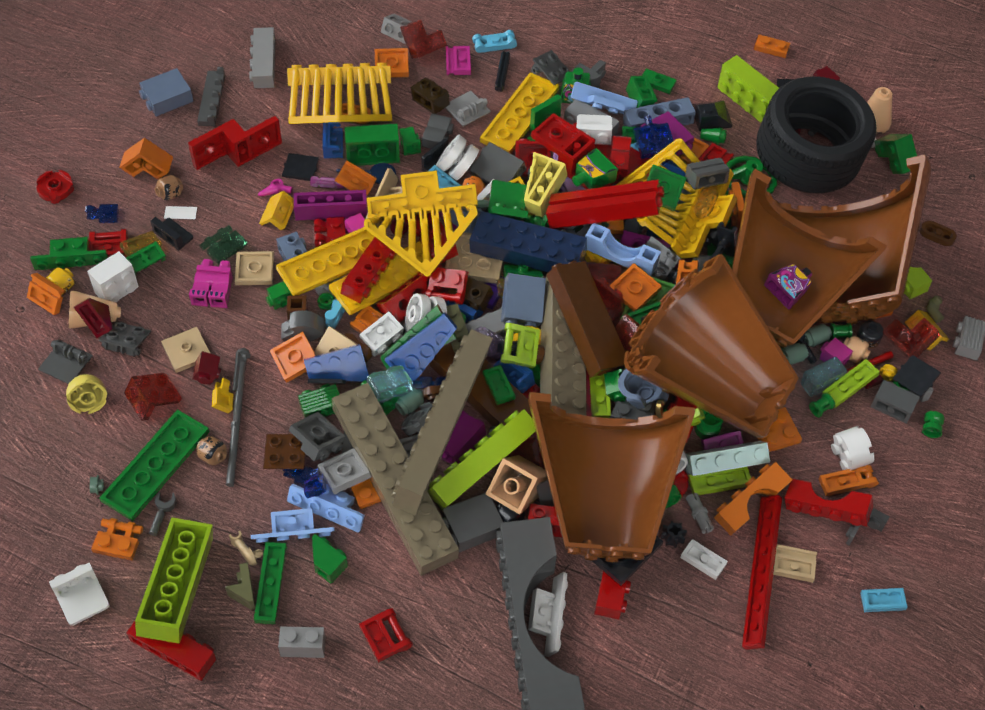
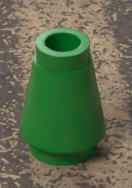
(714, 135)

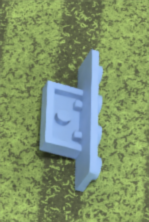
(602, 99)
(329, 506)
(292, 522)

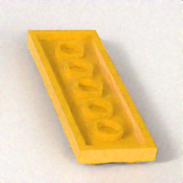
(515, 116)
(324, 262)
(396, 275)

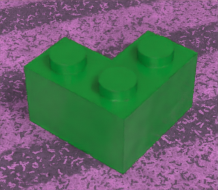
(898, 149)

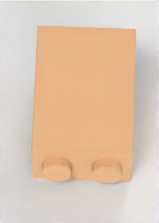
(516, 483)

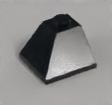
(712, 115)

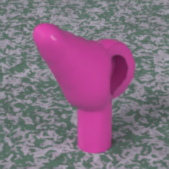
(275, 187)

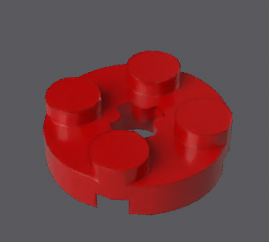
(54, 194)

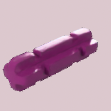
(326, 182)

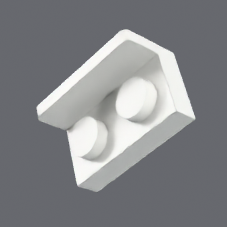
(382, 334)

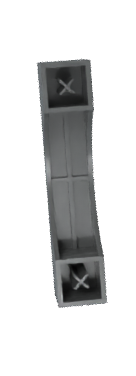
(525, 561)

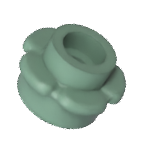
(96, 484)

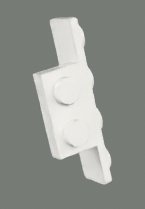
(547, 613)

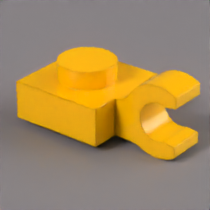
(221, 397)

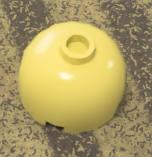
(86, 394)

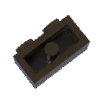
(430, 95)
(476, 295)

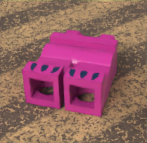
(211, 284)

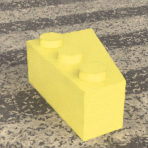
(545, 179)

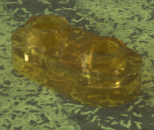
(706, 202)

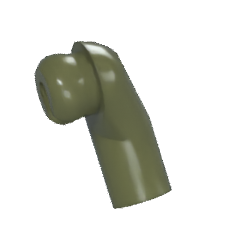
(933, 308)

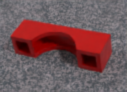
(853, 508)

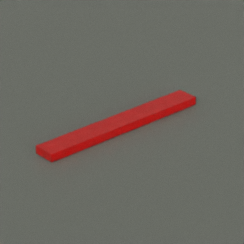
(762, 573)

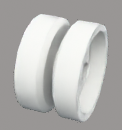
(457, 157)
(419, 306)

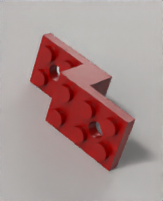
(235, 142)
(569, 145)

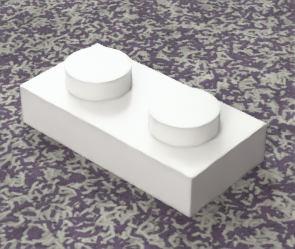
(704, 559)

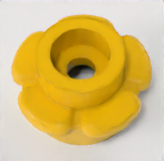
(888, 372)

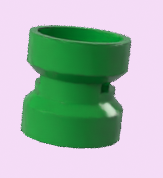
(933, 424)

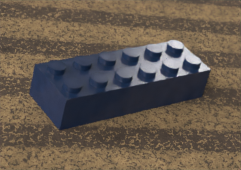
(525, 243)

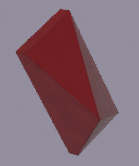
(95, 315)

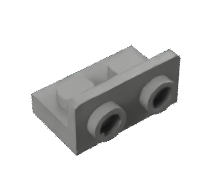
(391, 26)

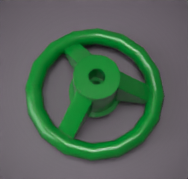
(744, 172)

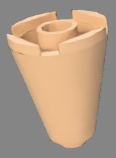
(881, 105)
(76, 321)

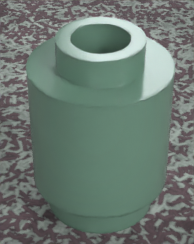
(818, 335)
(795, 353)
(410, 402)

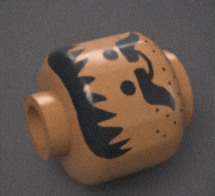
(168, 187)
(211, 450)

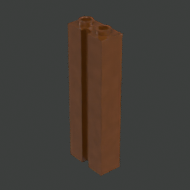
(587, 318)
(480, 395)

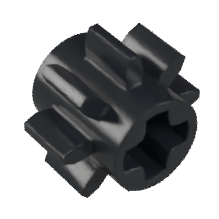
(673, 534)

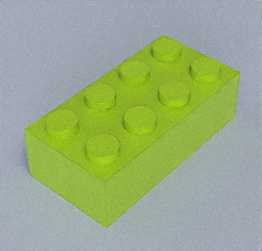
(746, 87)

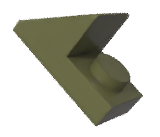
(243, 590)

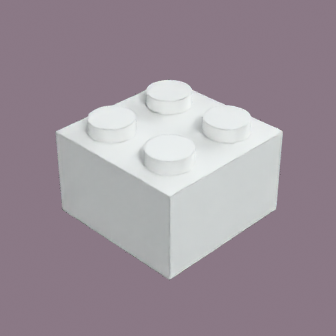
(113, 278)

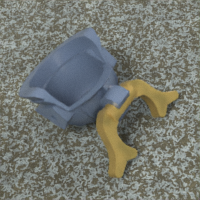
(642, 393)

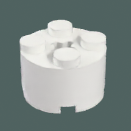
(852, 448)

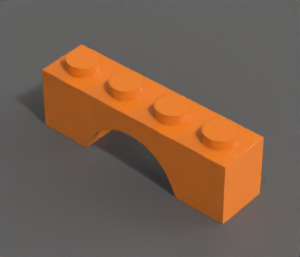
(735, 514)

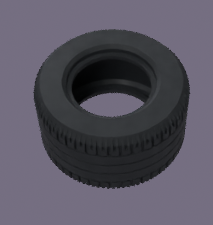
(825, 108)

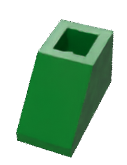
(327, 560)

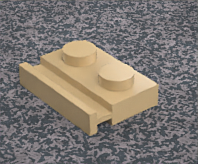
(795, 563)

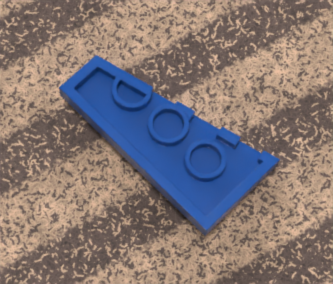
(422, 347)

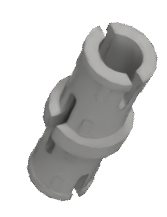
(699, 513)

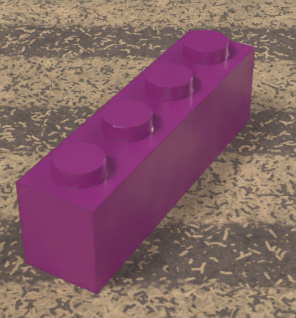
(329, 204)

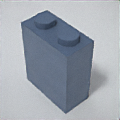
(165, 92)
(523, 300)

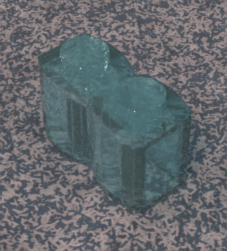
(390, 383)

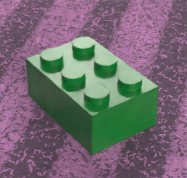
(372, 144)

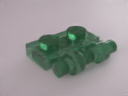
(224, 248)

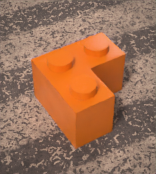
(146, 157)

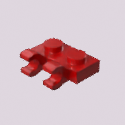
(333, 226)

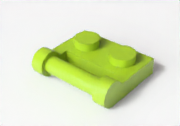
(526, 346)

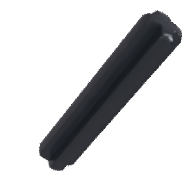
(502, 71)

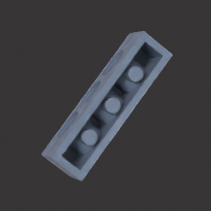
(681, 109)

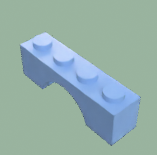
(604, 244)

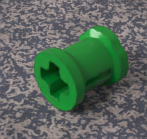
(841, 331)
(821, 405)

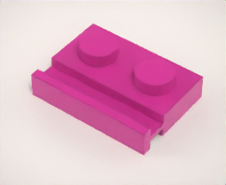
(458, 60)

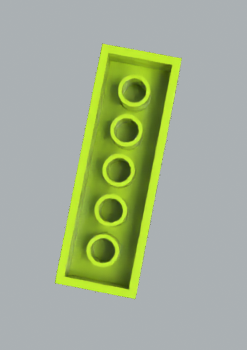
(479, 462)
(174, 580)

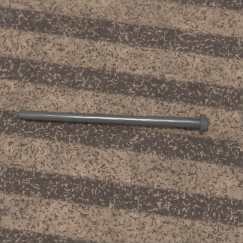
(238, 386)

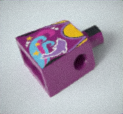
(789, 284)

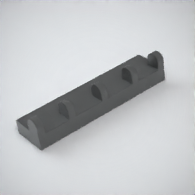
(211, 97)

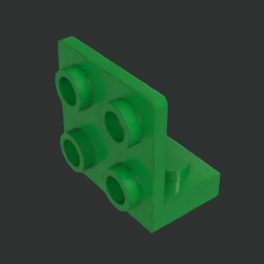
(508, 200)

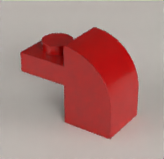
(621, 152)

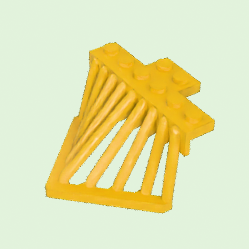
(337, 76)
(420, 197)
(690, 229)

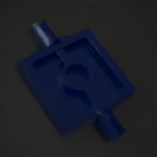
(652, 138)

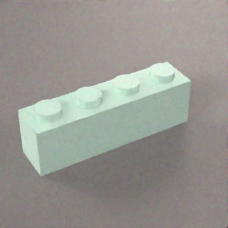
(727, 458)

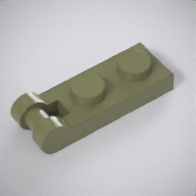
(455, 315)

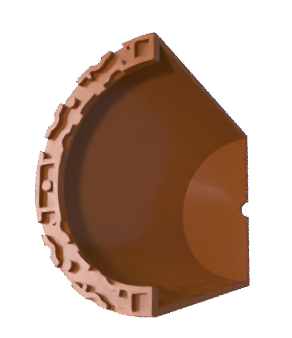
(889, 219)

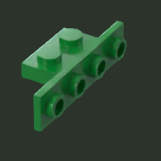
(68, 253)

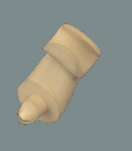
(246, 552)

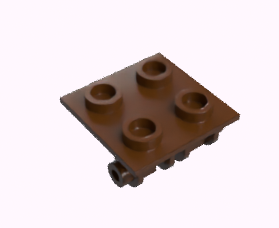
(283, 452)

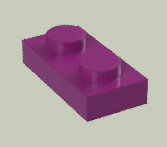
(722, 440)

